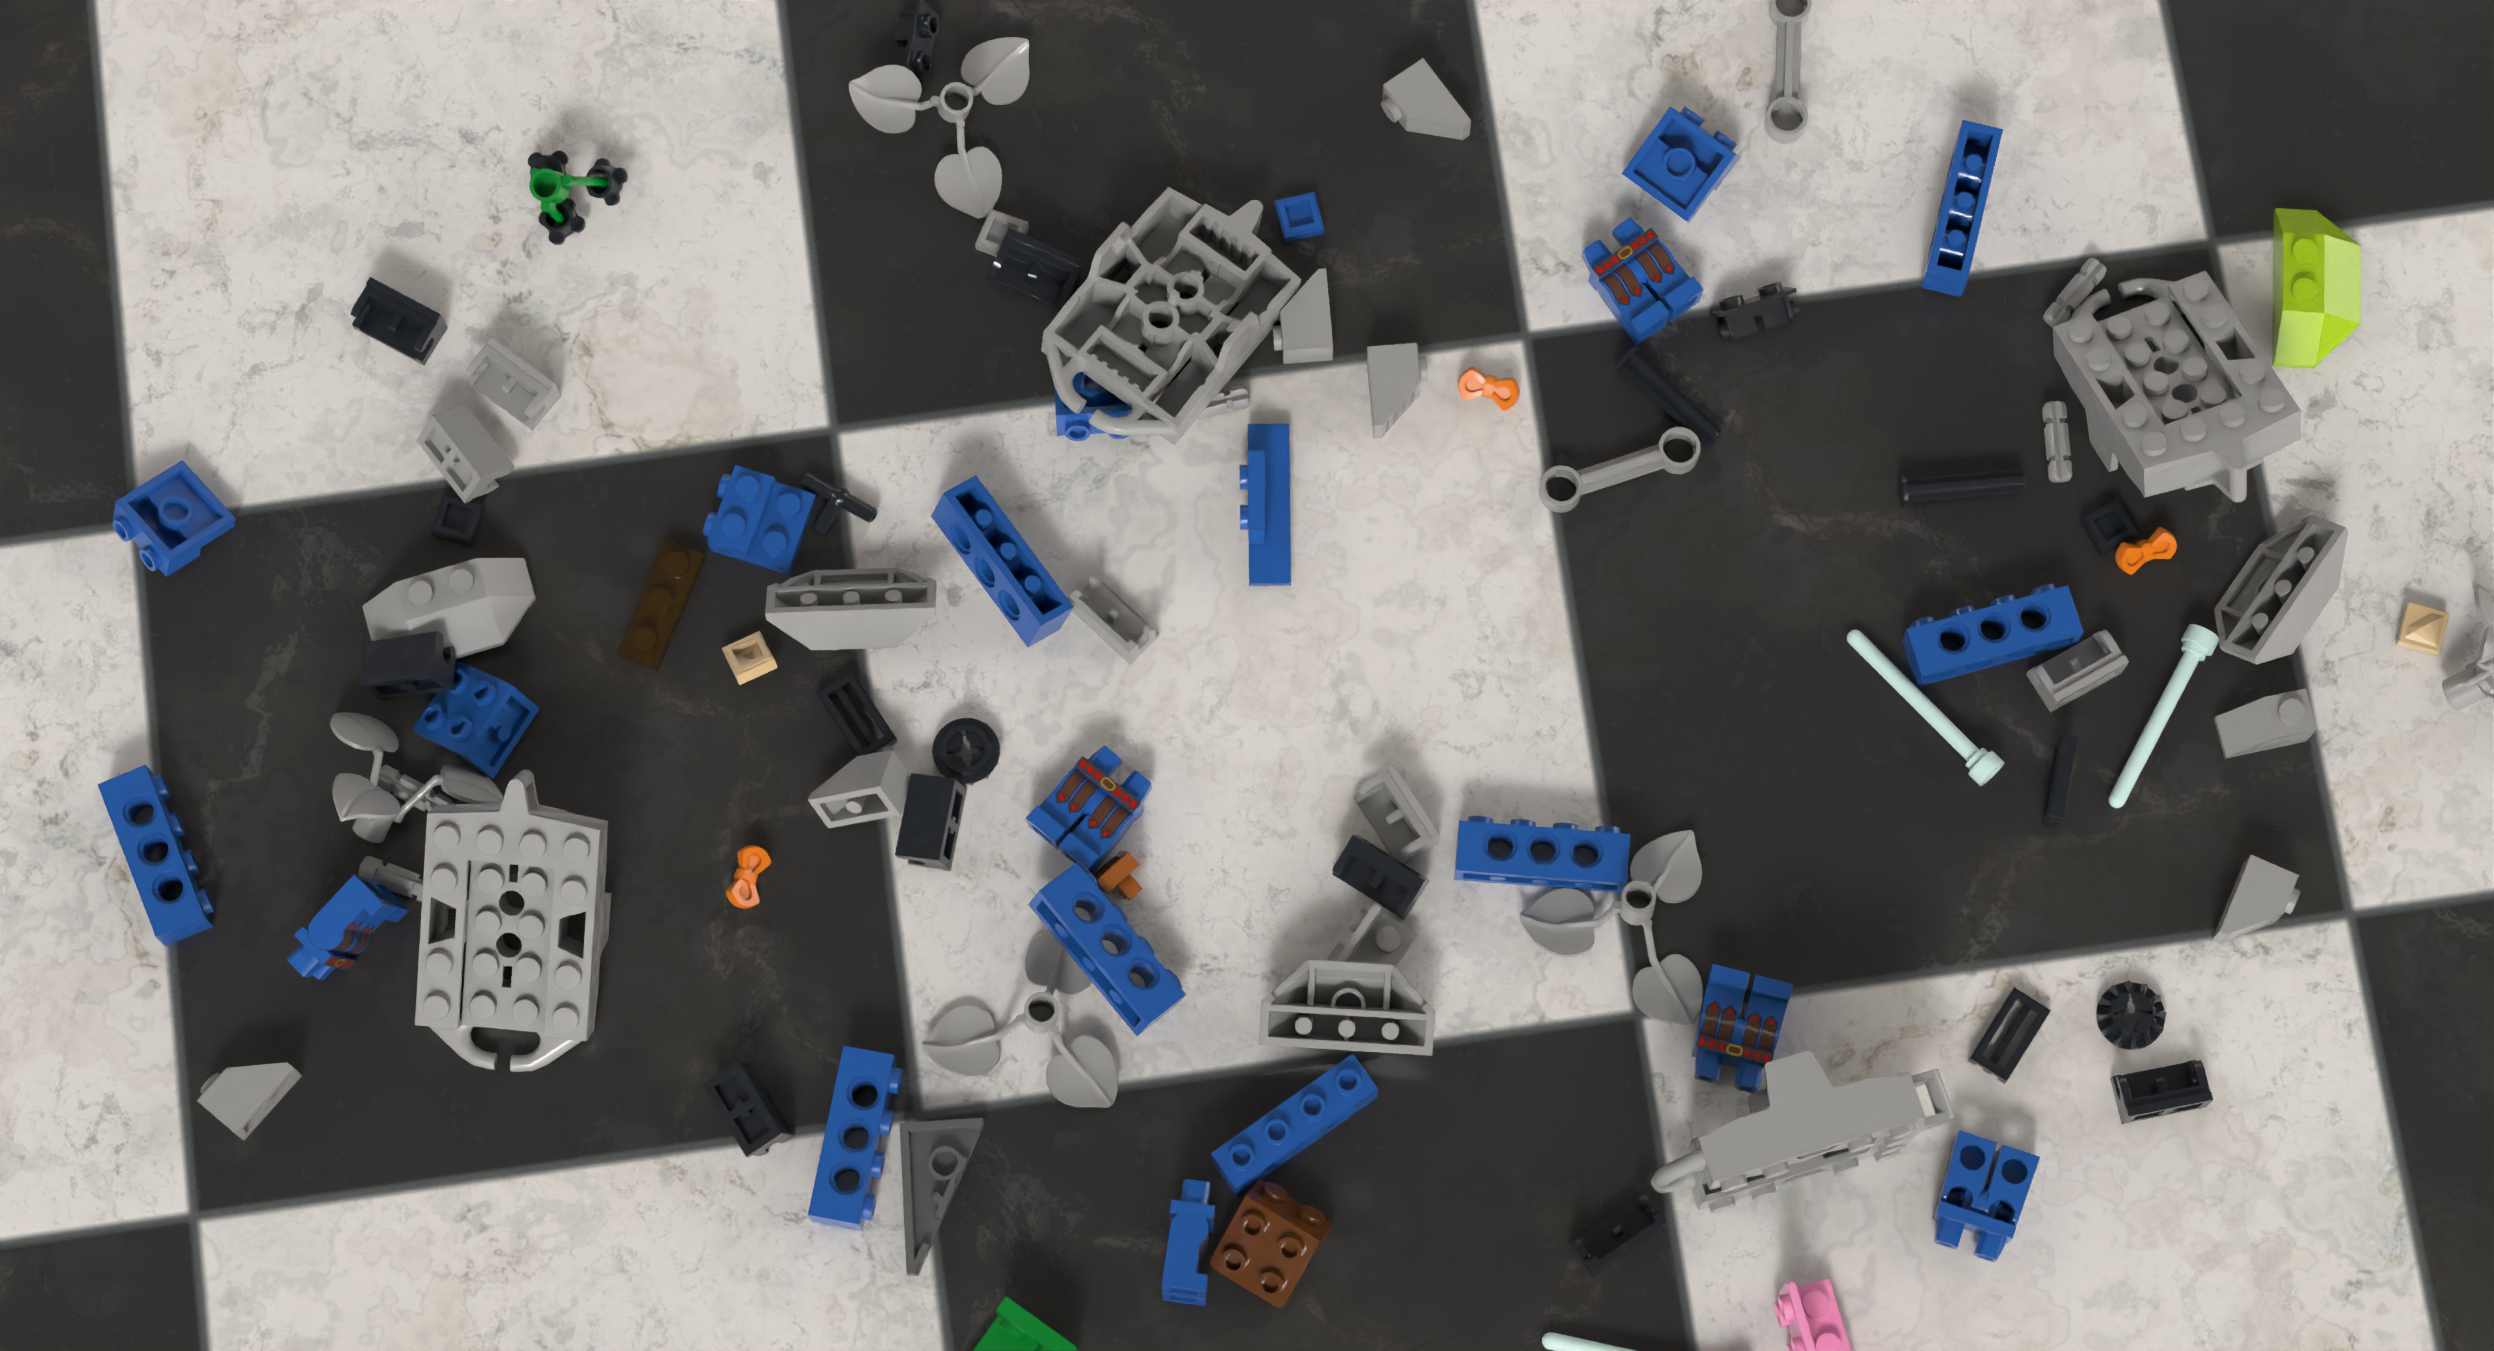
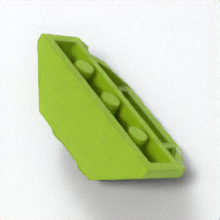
(2312, 287)

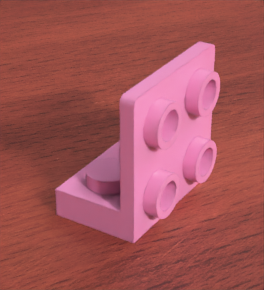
(1811, 1317)

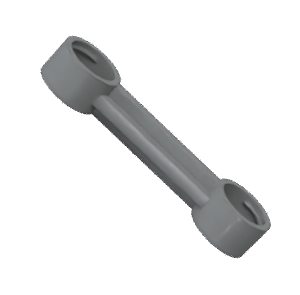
(1787, 72)
(1620, 469)

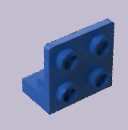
(477, 719)

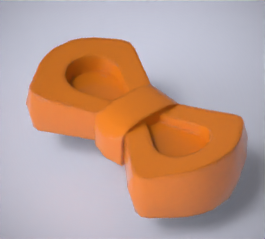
(1502, 391)
(2159, 546)
(751, 862)

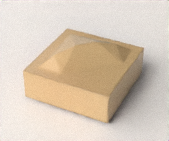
(2422, 628)
(749, 658)

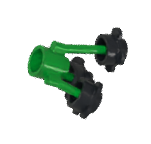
(552, 186)

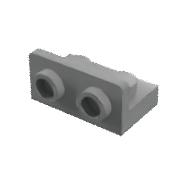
(1375, 939)

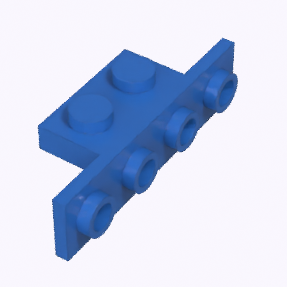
(1268, 504)

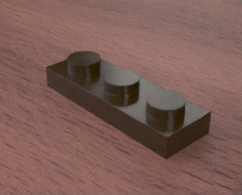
(661, 605)

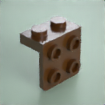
(1270, 1242)

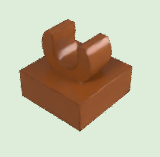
(1117, 875)

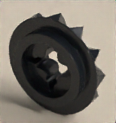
(950, 740)
(2118, 1029)

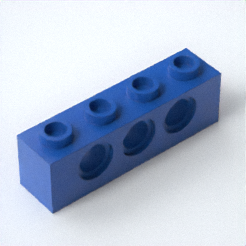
(1961, 208)
(1002, 561)
(1934, 663)
(124, 799)
(1477, 864)
(1108, 971)
(856, 1071)
(1294, 1125)

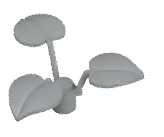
(891, 96)
(2476, 680)
(377, 809)
(1665, 868)
(1078, 1077)

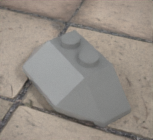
(2281, 591)
(468, 603)
(851, 607)
(1348, 1009)

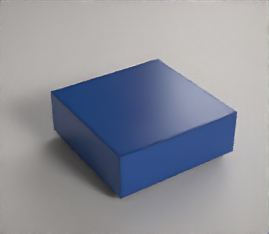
(1299, 217)

